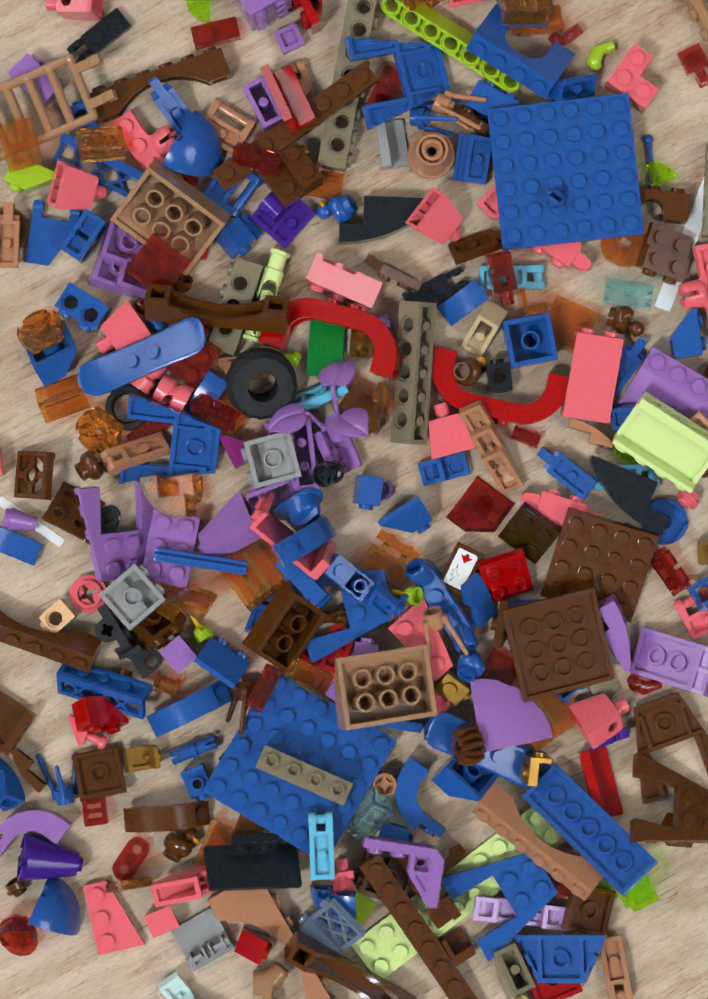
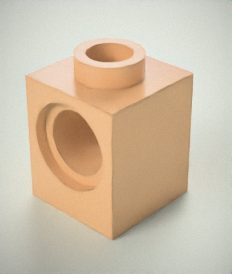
(63, 608)

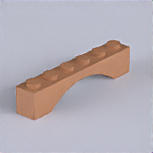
(500, 813)

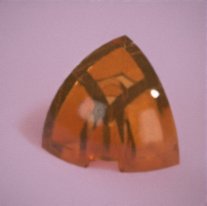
(173, 495)
(190, 600)

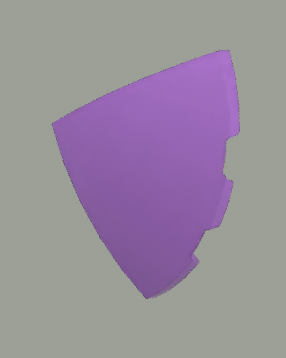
(113, 257)
(505, 717)

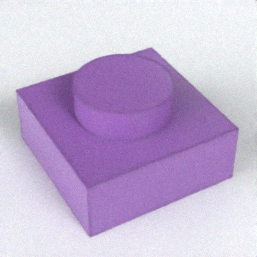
(289, 38)

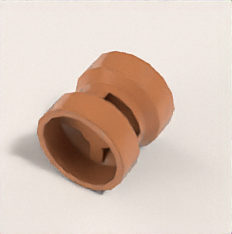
(385, 787)

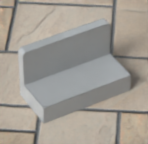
(392, 145)

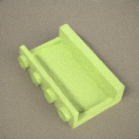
(664, 442)

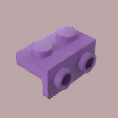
(343, 451)
(282, 492)

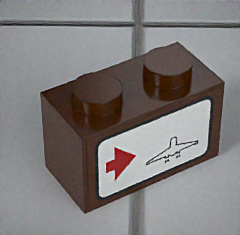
(460, 567)

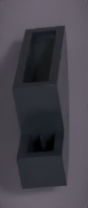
(380, 219)
(629, 492)

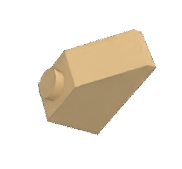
(484, 328)

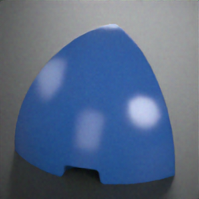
(196, 148)
(10, 788)
(345, 898)
(57, 909)

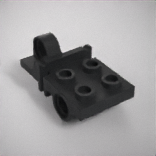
(124, 639)

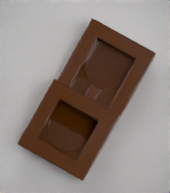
(24, 764)

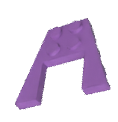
(115, 550)

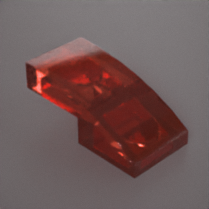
(387, 87)

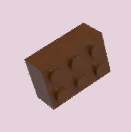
(284, 628)

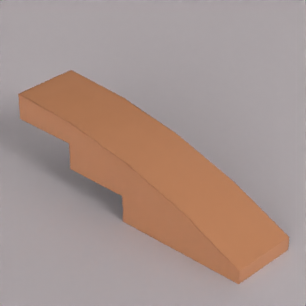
(492, 447)

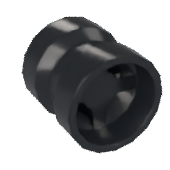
(327, 473)

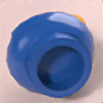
(339, 206)
(470, 666)

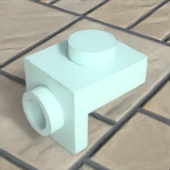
(175, 987)

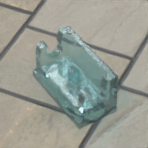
(628, 293)
(370, 815)

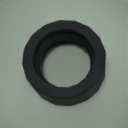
(113, 397)

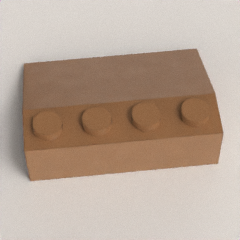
(173, 211)
(384, 687)

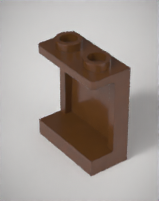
(13, 722)

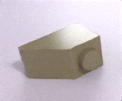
(512, 971)

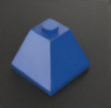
(54, 361)
(408, 518)
(463, 781)

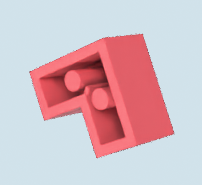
(628, 78)

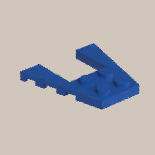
(419, 71)
(192, 444)
(360, 618)
(522, 883)

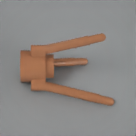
(443, 105)
(436, 621)

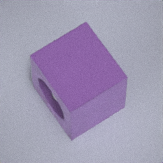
(178, 653)

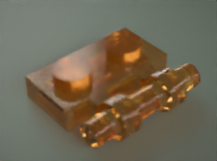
(378, 559)

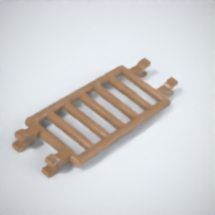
(49, 69)

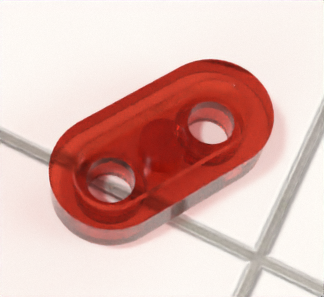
(130, 858)

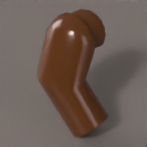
(336, 616)

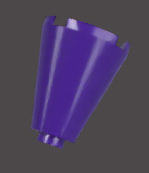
(46, 860)

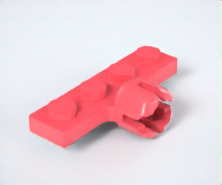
(141, 143)
(697, 288)

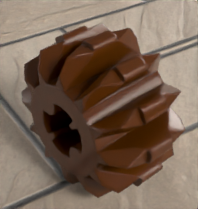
(468, 745)

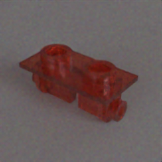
(246, 156)
(206, 407)
(673, 579)

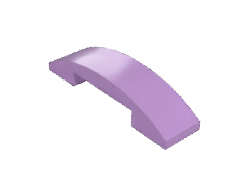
(499, 910)

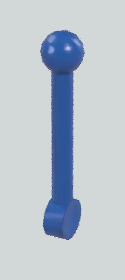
(648, 140)

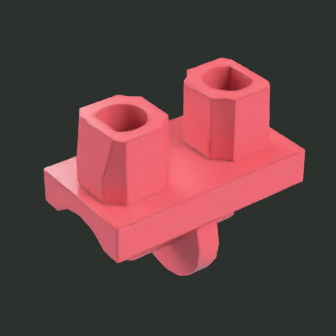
(343, 876)

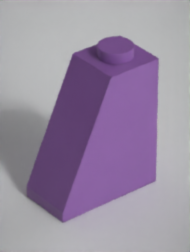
(228, 529)

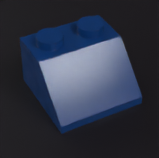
(529, 341)
(222, 661)

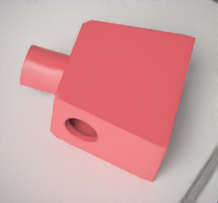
(77, 9)
(74, 187)
(436, 218)
(122, 329)
(448, 433)
(598, 718)

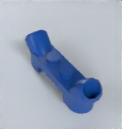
(436, 593)

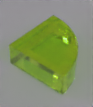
(199, 9)
(660, 173)

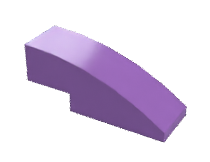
(616, 629)

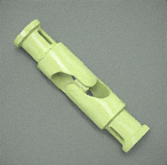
(271, 273)

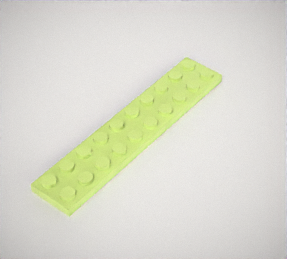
(386, 945)

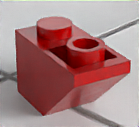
(97, 714)
(253, 945)

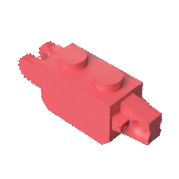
(565, 255)
(554, 506)

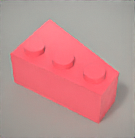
(343, 283)
(410, 633)

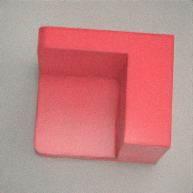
(161, 921)

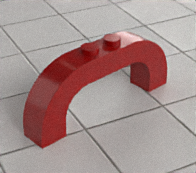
(386, 347)
(499, 410)

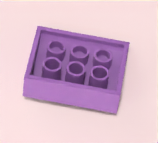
(669, 383)

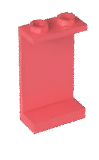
(593, 375)
(275, 531)

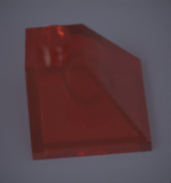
(480, 508)

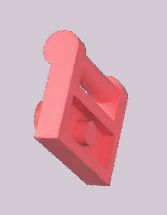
(695, 623)

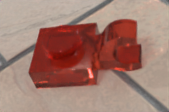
(694, 61)

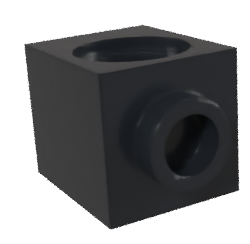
(498, 387)

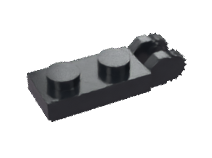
(101, 35)
(436, 288)

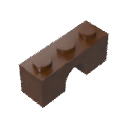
(673, 203)

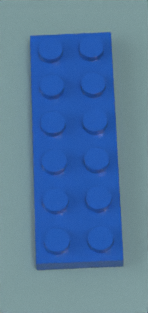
(589, 830)

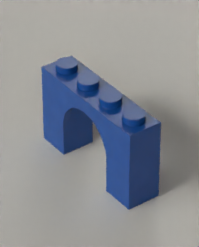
(534, 73)

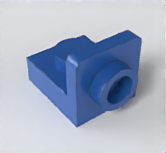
(387, 604)

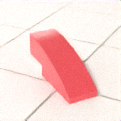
(180, 887)

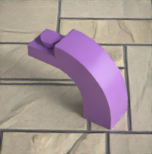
(36, 819)

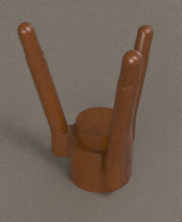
(243, 692)

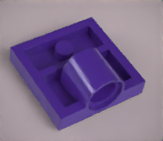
(282, 223)

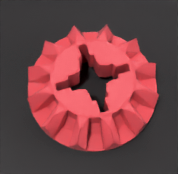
(77, 591)

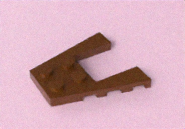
(664, 724)
(689, 806)

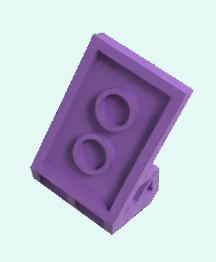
(671, 661)
(425, 877)

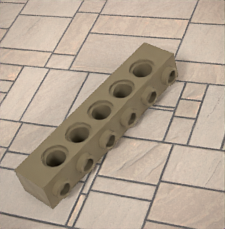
(413, 382)

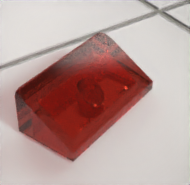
(215, 33)
(263, 688)

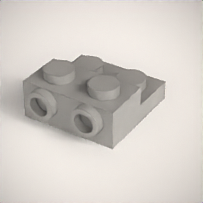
(271, 460)
(133, 595)

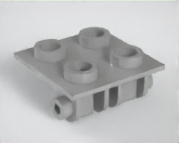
(202, 939)

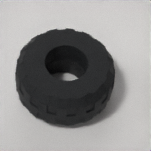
(261, 361)

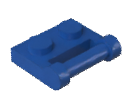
(220, 197)

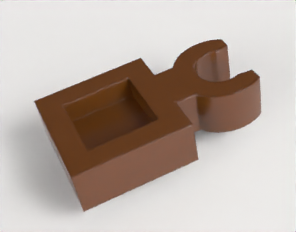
(468, 113)

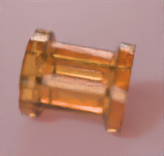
(166, 684)

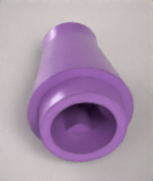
(18, 520)

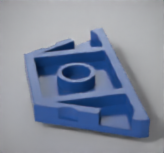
(561, 956)

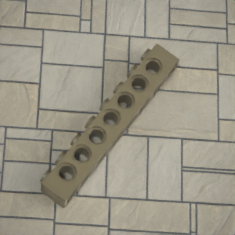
(328, 157)

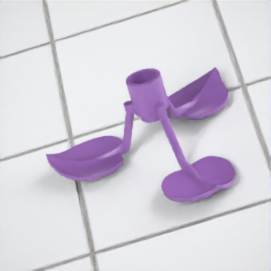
(350, 424)

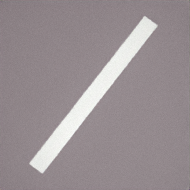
(692, 228)

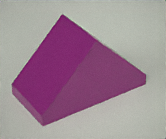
(233, 449)

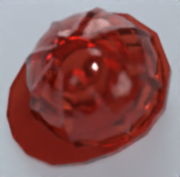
(18, 935)

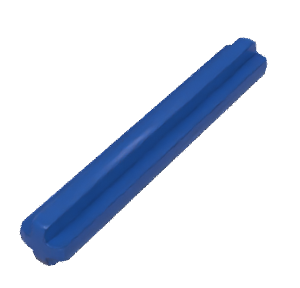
(200, 560)

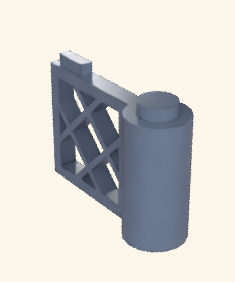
(327, 933)

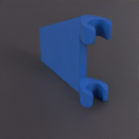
(47, 234)

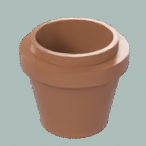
(431, 166)

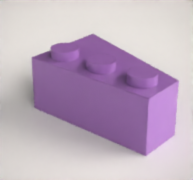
(306, 454)

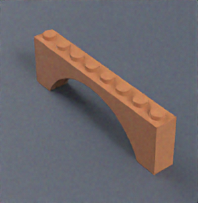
(263, 911)

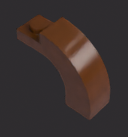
(167, 817)

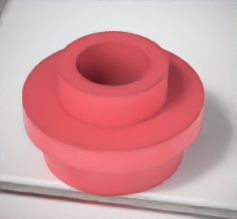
(688, 500)

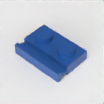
(472, 159)

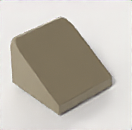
(608, 688)

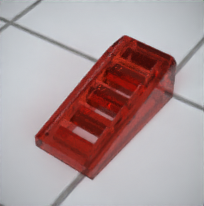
(148, 428)
(99, 820)

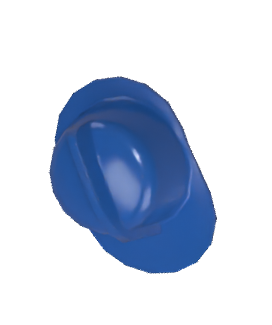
(301, 507)

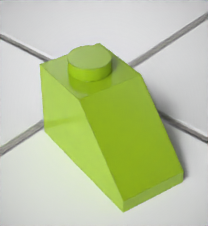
(29, 179)

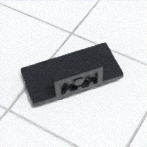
(252, 864)

